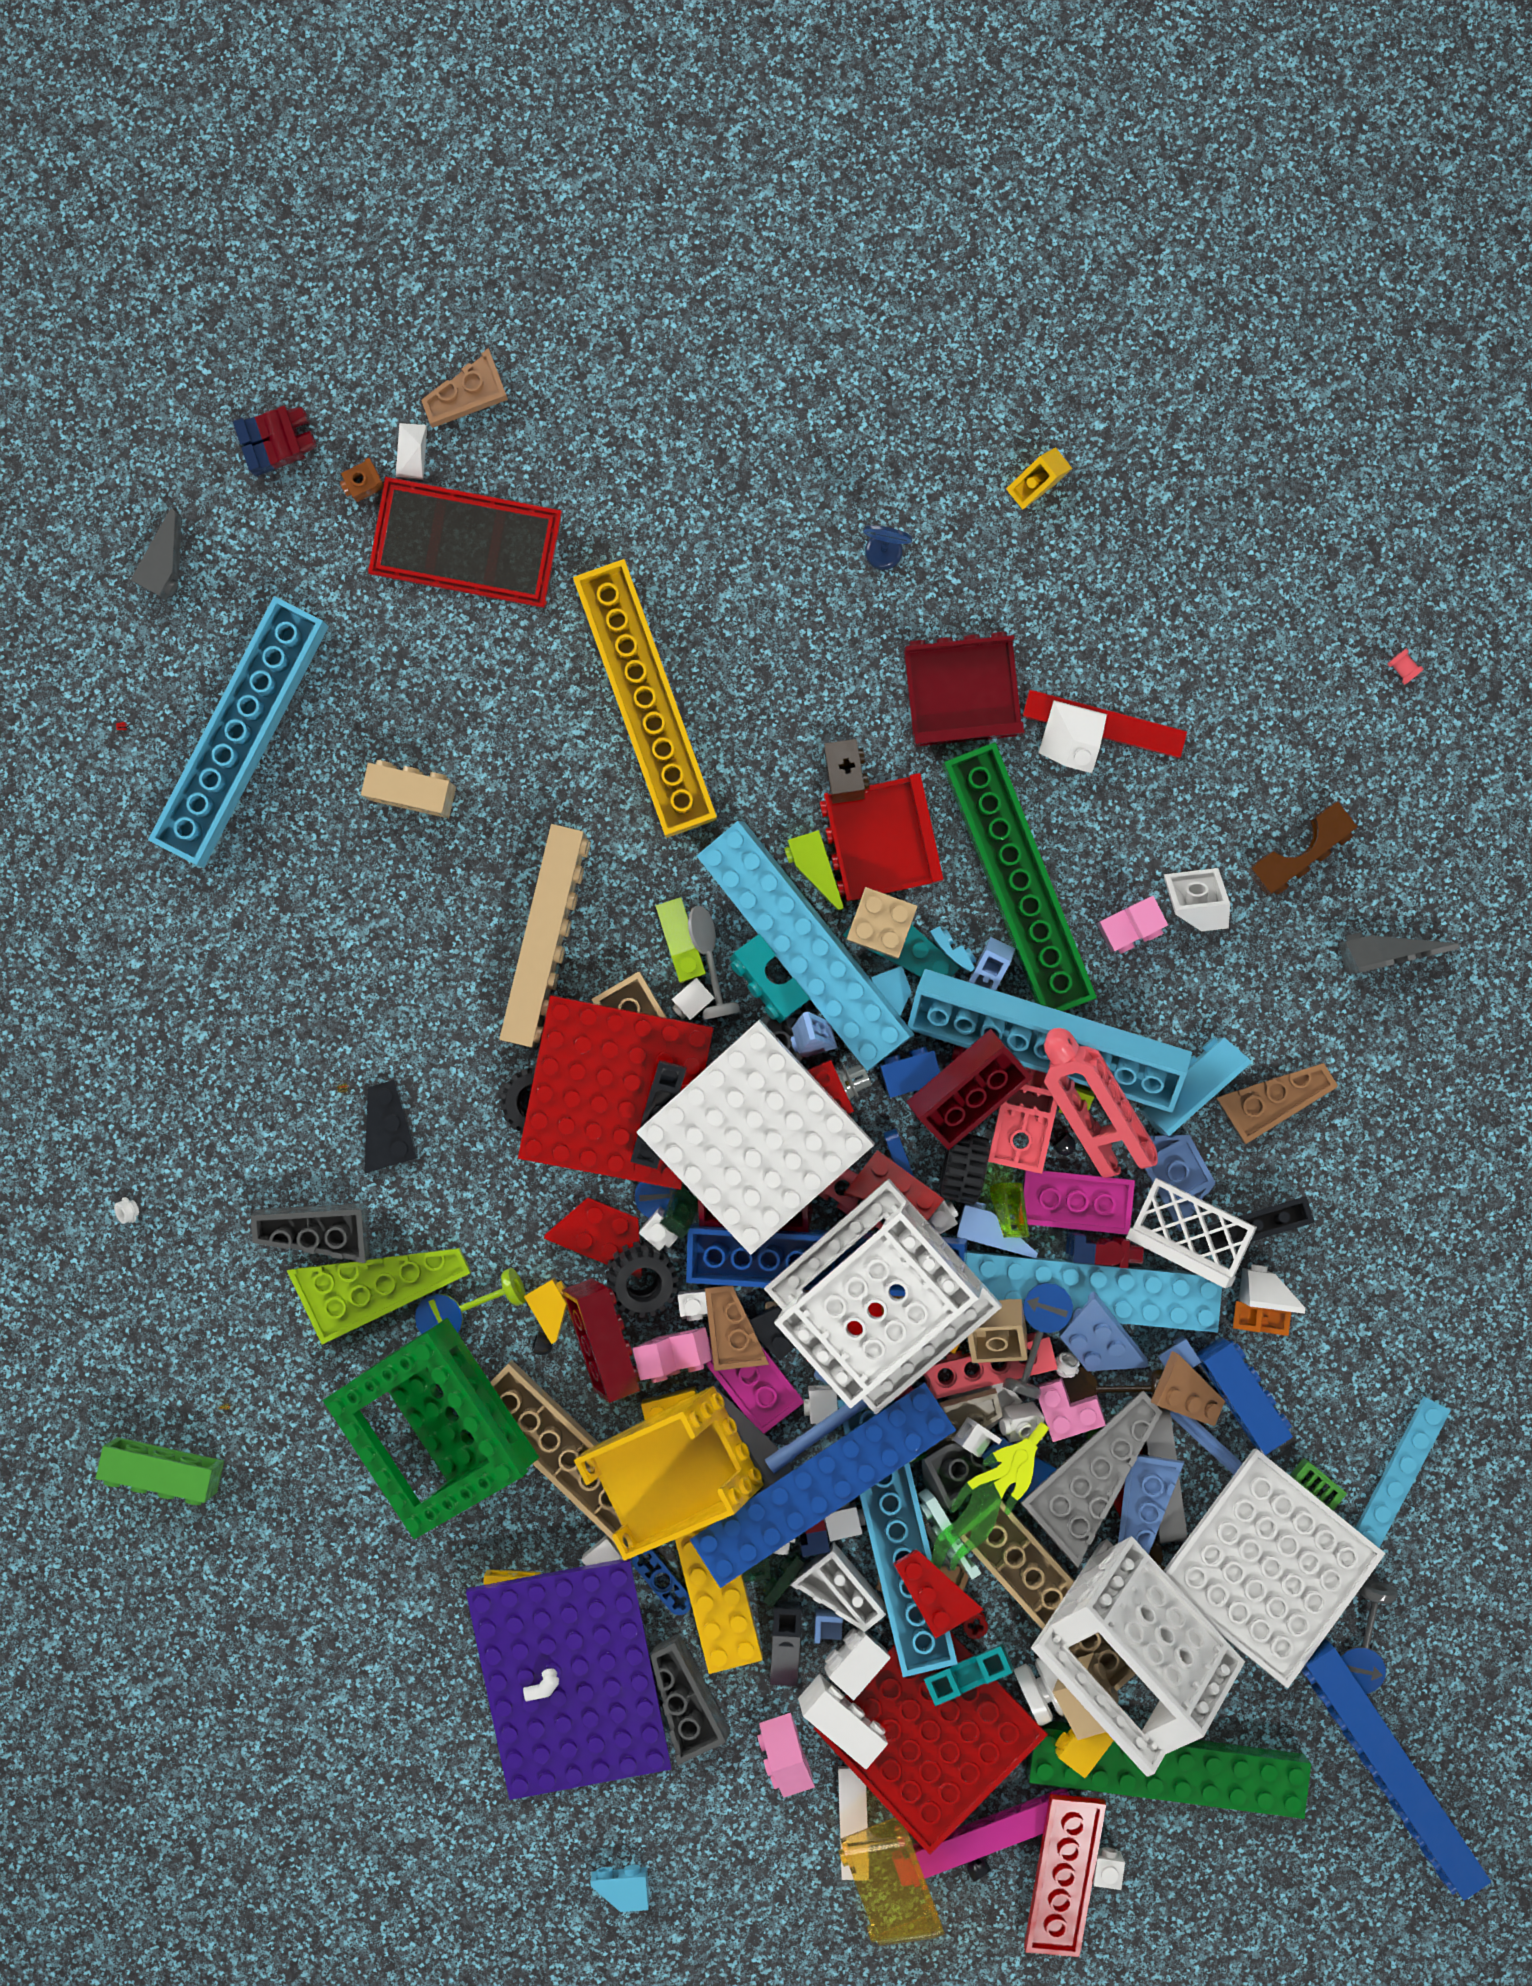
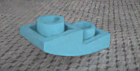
(961, 957)

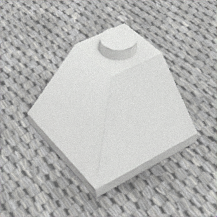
(1073, 736)
(1199, 898)
(1266, 1290)

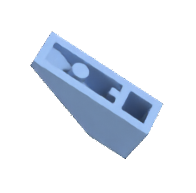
(992, 964)
(812, 1035)
(983, 1227)

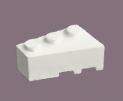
(841, 1587)
(842, 1721)

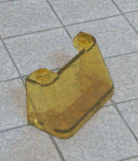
(891, 1884)

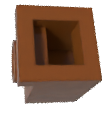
(371, 481)

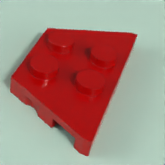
(596, 1231)

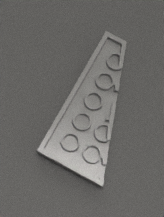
(1085, 1486)

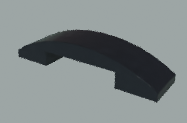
(664, 1087)

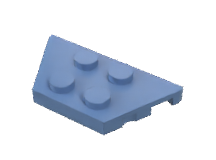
(1182, 1167)
(1100, 1339)

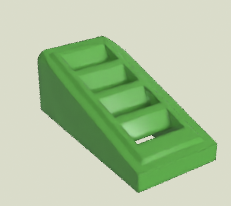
(1302, 1470)

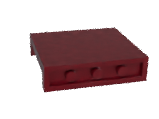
(963, 689)

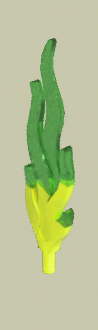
(987, 1491)

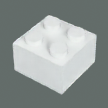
(856, 1662)

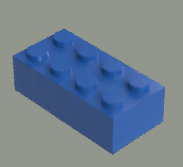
(1243, 1395)

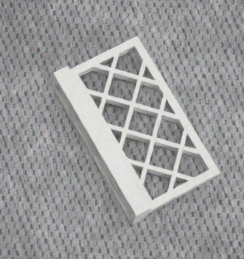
(1186, 1256)

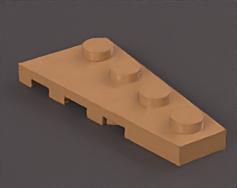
(1268, 1103)

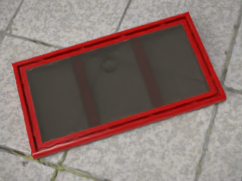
(465, 542)

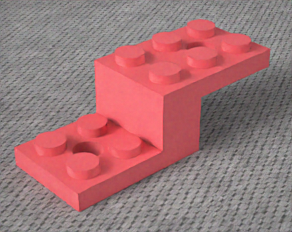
(1030, 1112)

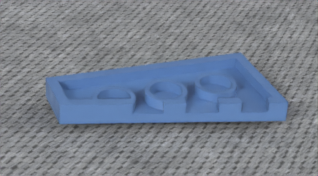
(1146, 1497)

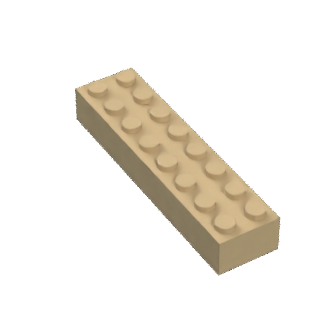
(544, 935)
(557, 1442)
(1040, 1585)

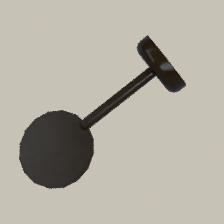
(1085, 1385)

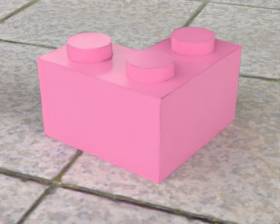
(1133, 923)
(671, 1352)
(1068, 1418)
(785, 1755)

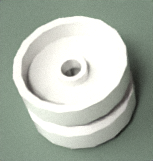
(1039, 1691)

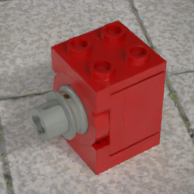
(839, 1082)

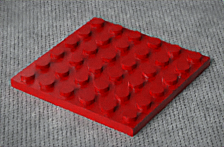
(596, 1083)
(943, 1755)

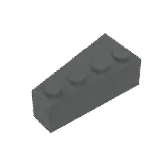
(322, 1229)
(687, 1702)

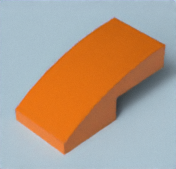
(1261, 1319)

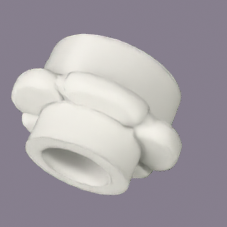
(126, 1210)
(1067, 1365)

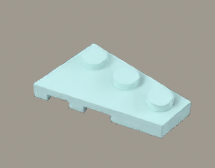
(933, 1510)

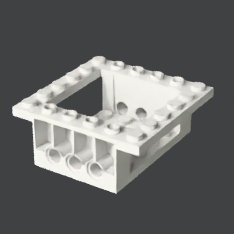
(914, 1333)
(1113, 1598)

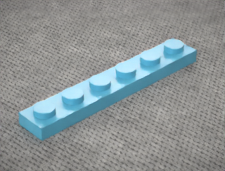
(1402, 1470)

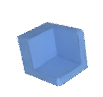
(1183, 1348)
(827, 1625)

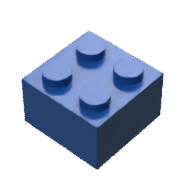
(909, 1073)

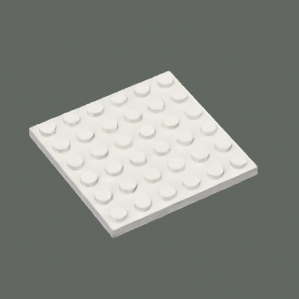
(755, 1137)
(1272, 1567)

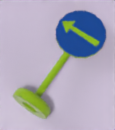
(441, 1306)

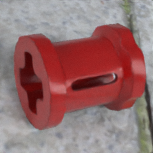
(979, 1630)

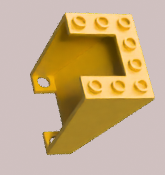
(673, 1472)

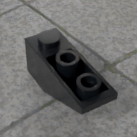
(785, 1643)

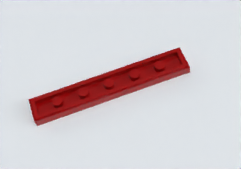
(1117, 726)

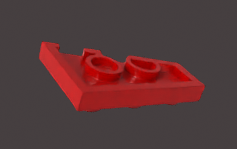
(881, 1169)
(935, 1595)

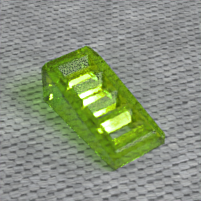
(1016, 1200)

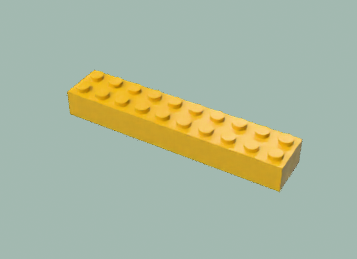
(645, 698)
(723, 1613)

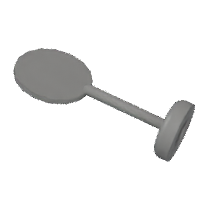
(704, 938)

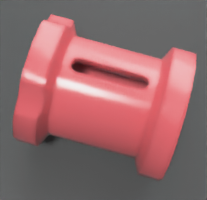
(1405, 666)

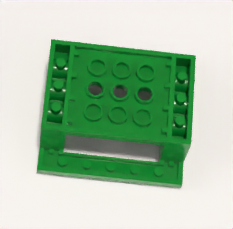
(470, 1466)

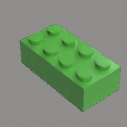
(159, 1470)

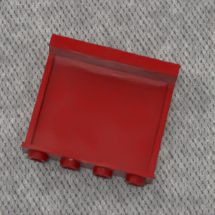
(883, 839)

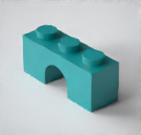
(779, 999)
(969, 1674)

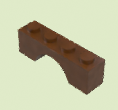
(1328, 828)

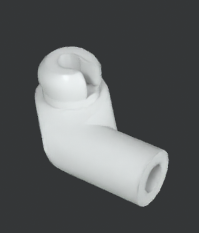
(545, 1688)

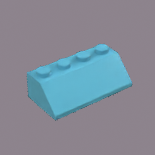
(1204, 1079)

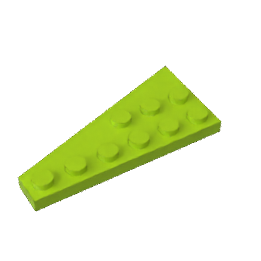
(355, 1293)

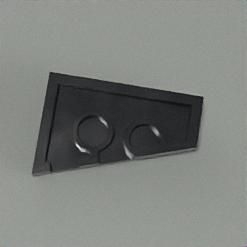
(387, 1128)
(769, 1333)

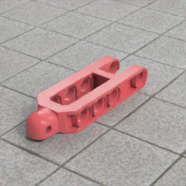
(1071, 1058)

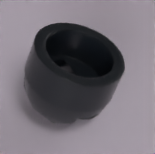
(1064, 1144)
(541, 1344)
(978, 1868)

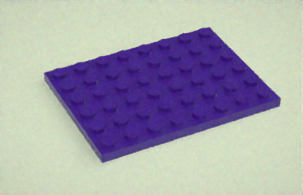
(606, 1708)

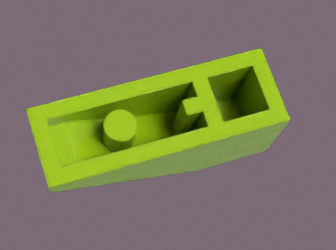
(812, 862)
(676, 931)

